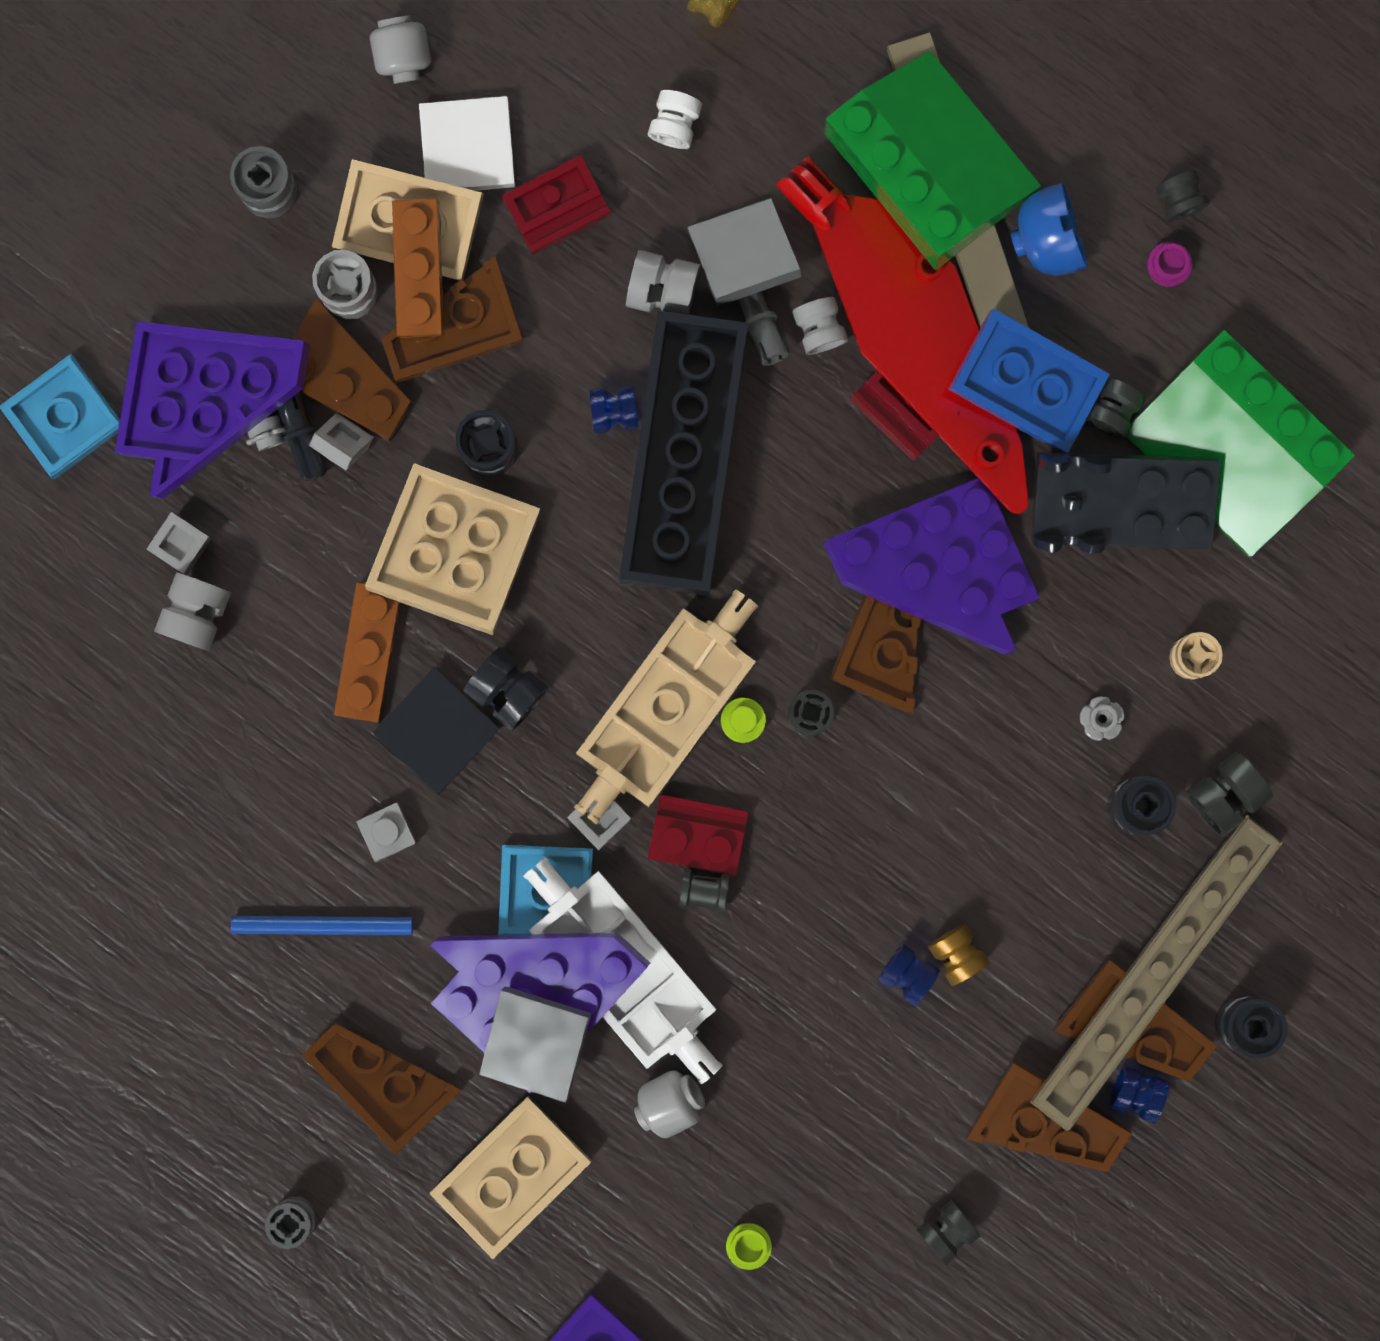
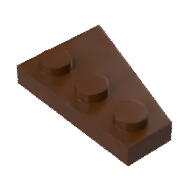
(475, 324)
(347, 378)
(880, 655)
(1164, 1045)
(379, 1086)
(1021, 1127)

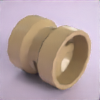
(1204, 654)

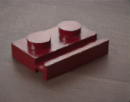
(556, 205)
(894, 416)
(698, 835)

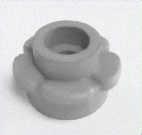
(267, 433)
(1097, 730)

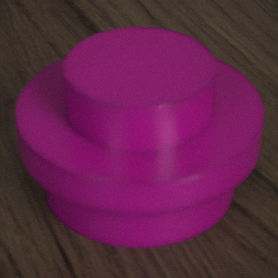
(1169, 264)

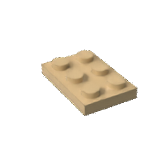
(367, 217)
(510, 1177)

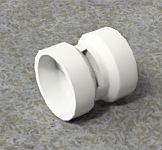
(675, 119)

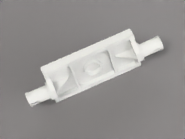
(663, 1003)

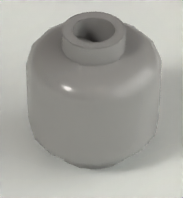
(400, 48)
(669, 1104)

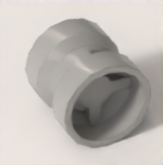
(820, 325)

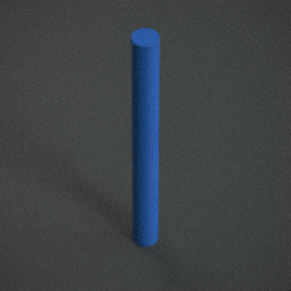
(322, 925)

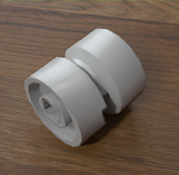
(678, 279)
(345, 284)
(192, 611)

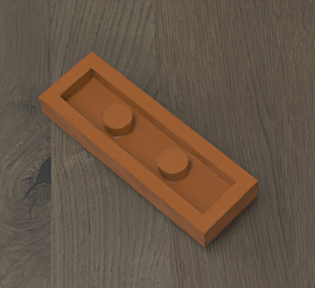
(418, 268)
(367, 656)

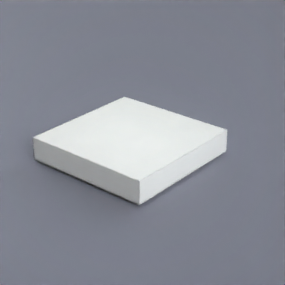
(468, 143)

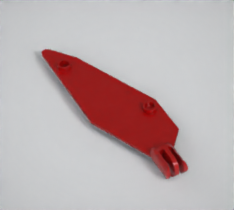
(908, 323)

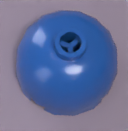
(1050, 233)

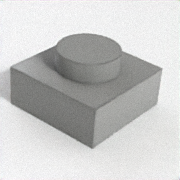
(341, 441)
(179, 543)
(609, 825)
(386, 832)

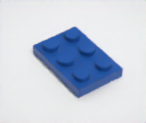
(1028, 381)

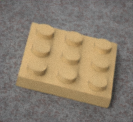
(453, 549)

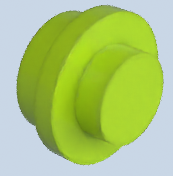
(743, 720)
(748, 1246)

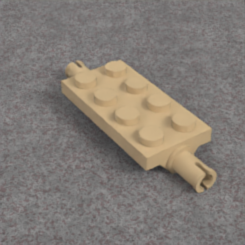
(666, 707)

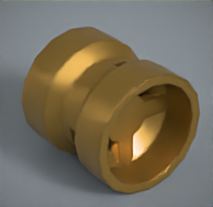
(959, 955)

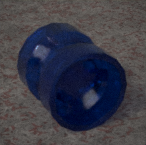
(613, 409)
(909, 975)
(1143, 1095)

